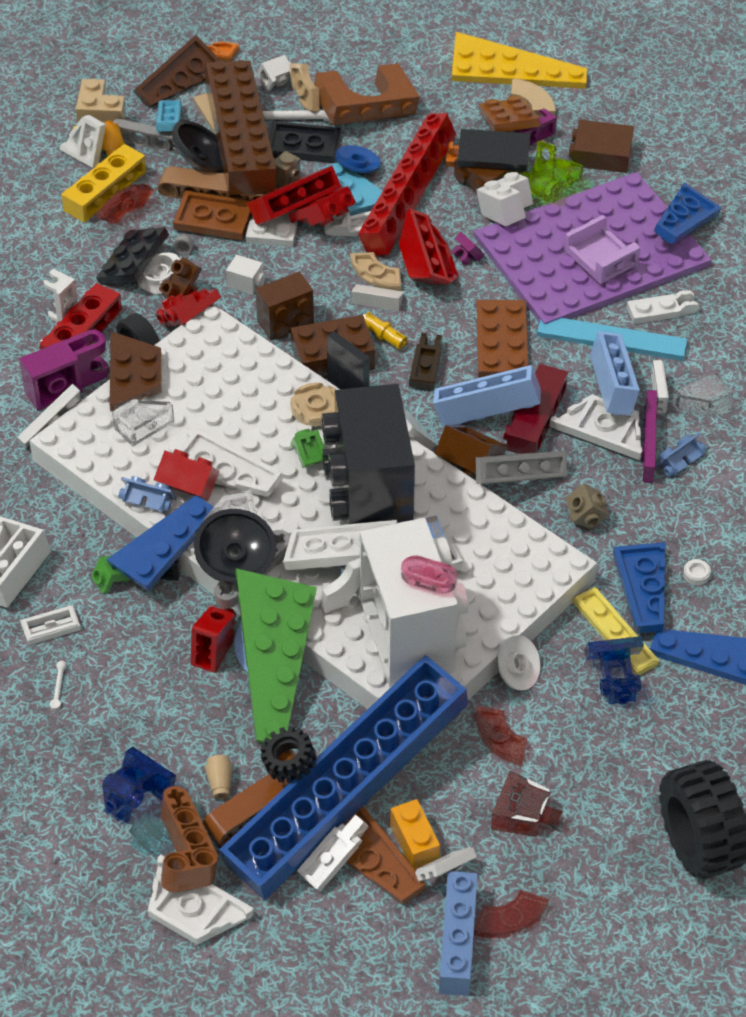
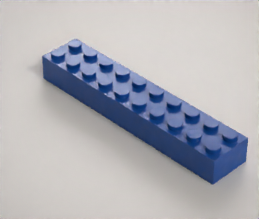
(344, 776)

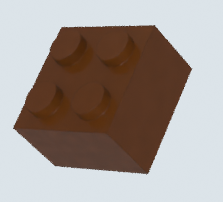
(284, 305)
(462, 445)

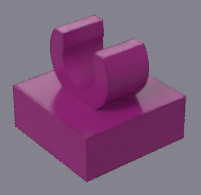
(468, 248)

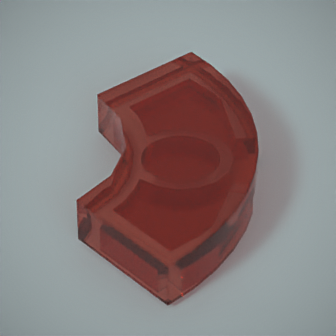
(124, 201)
(498, 736)
(512, 917)

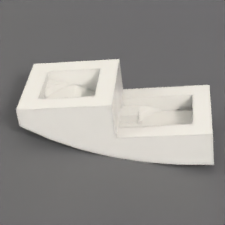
(346, 224)

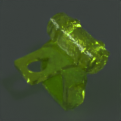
(551, 175)

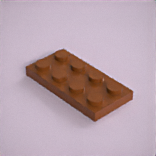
(501, 336)

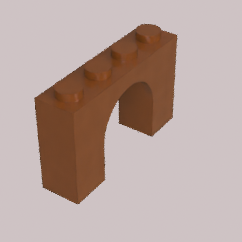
(345, 106)

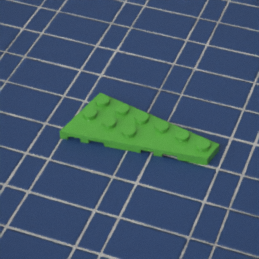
(274, 638)

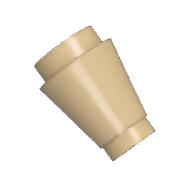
(219, 775)

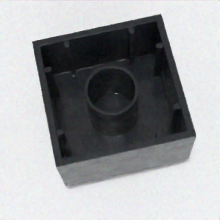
(370, 456)

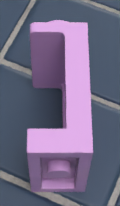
(600, 250)

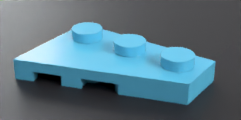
(362, 190)

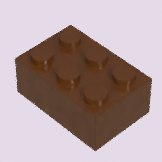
(310, 341)

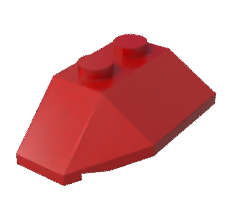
(426, 251)

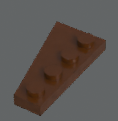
(178, 73)

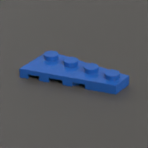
(643, 583)
(704, 652)

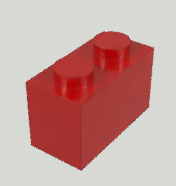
(187, 474)

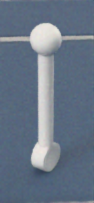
(55, 704)

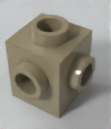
(587, 506)

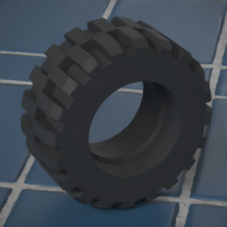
(704, 818)

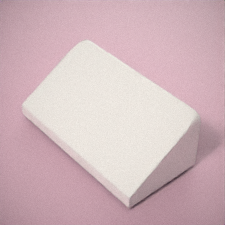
(376, 297)

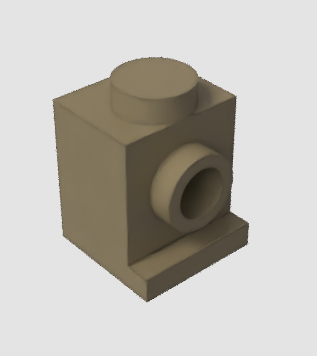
(287, 169)

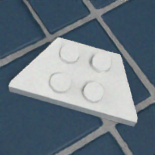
(593, 423)
(196, 912)

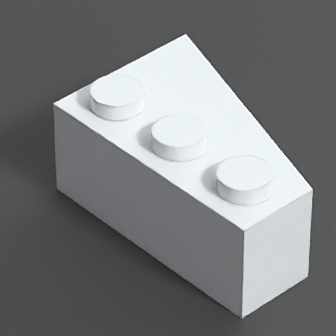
(21, 554)

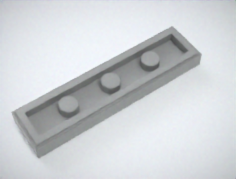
(521, 467)

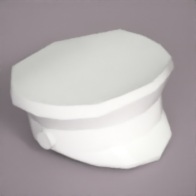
(160, 270)

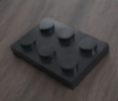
(132, 256)

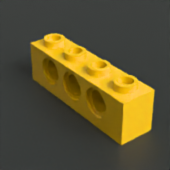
(103, 182)

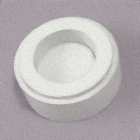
(696, 572)

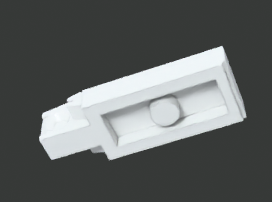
(333, 853)

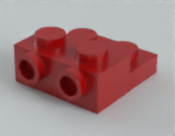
(324, 208)
(182, 308)

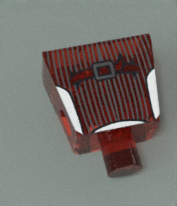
(523, 807)

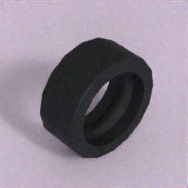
(138, 328)

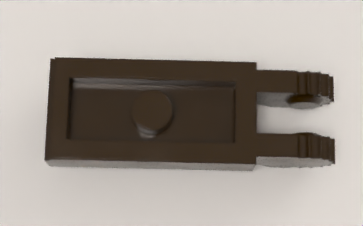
(425, 363)

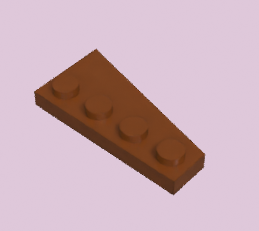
(383, 862)

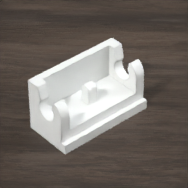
(64, 294)

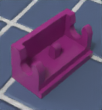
(546, 128)

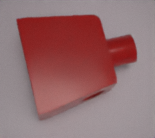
(213, 627)

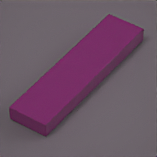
(649, 436)

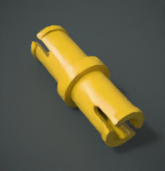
(385, 331)

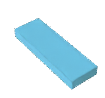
(168, 114)

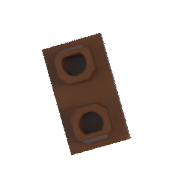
(182, 280)

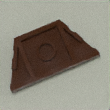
(133, 370)

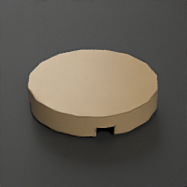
(311, 402)

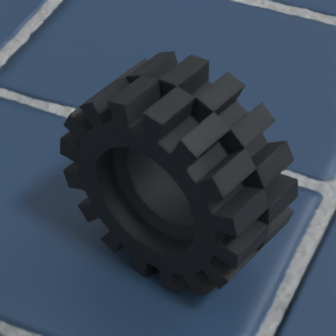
(284, 741)

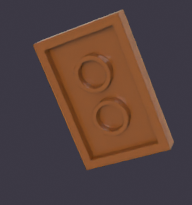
(508, 114)
(212, 215)

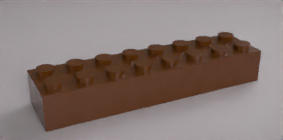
(240, 128)

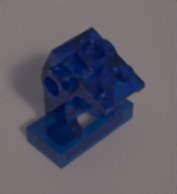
(616, 654)
(128, 784)

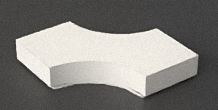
(342, 589)

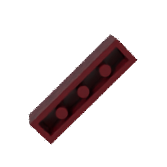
(531, 424)

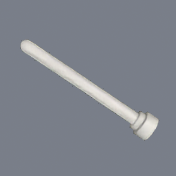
(296, 115)

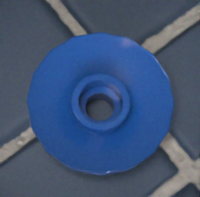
(357, 159)

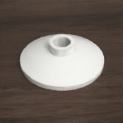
(519, 662)

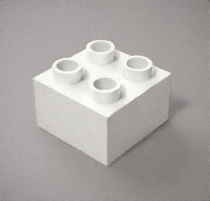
(404, 617)

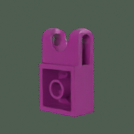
(60, 365)

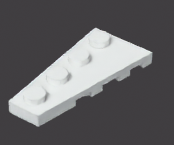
(235, 467)

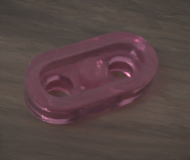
(429, 574)

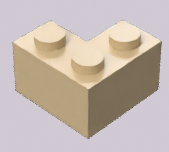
(95, 102)

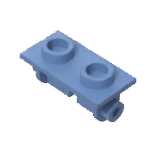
(673, 460)
(157, 495)

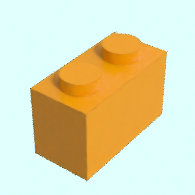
(414, 834)

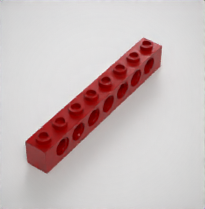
(407, 184)

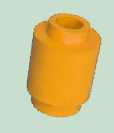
(112, 137)

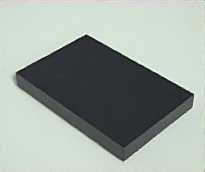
(305, 141)
(493, 149)
(346, 363)

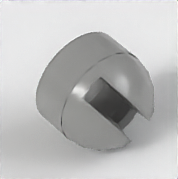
(183, 244)

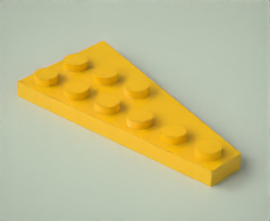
(498, 64)

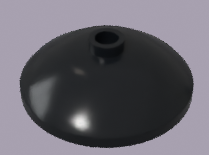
(197, 146)
(238, 533)

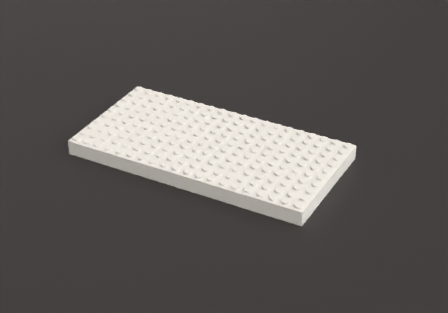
(241, 393)

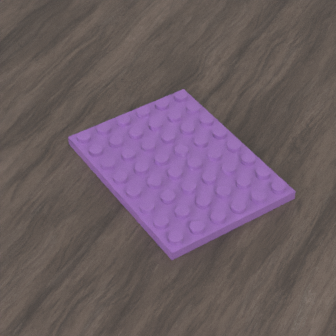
(553, 283)

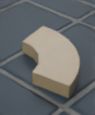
(304, 86)
(534, 95)
(374, 272)

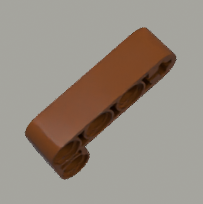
(238, 811)
(195, 856)

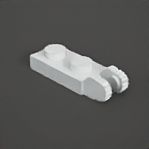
(662, 307)

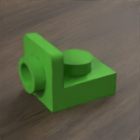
(308, 447)
(105, 575)

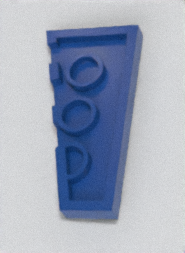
(685, 214)
(161, 545)

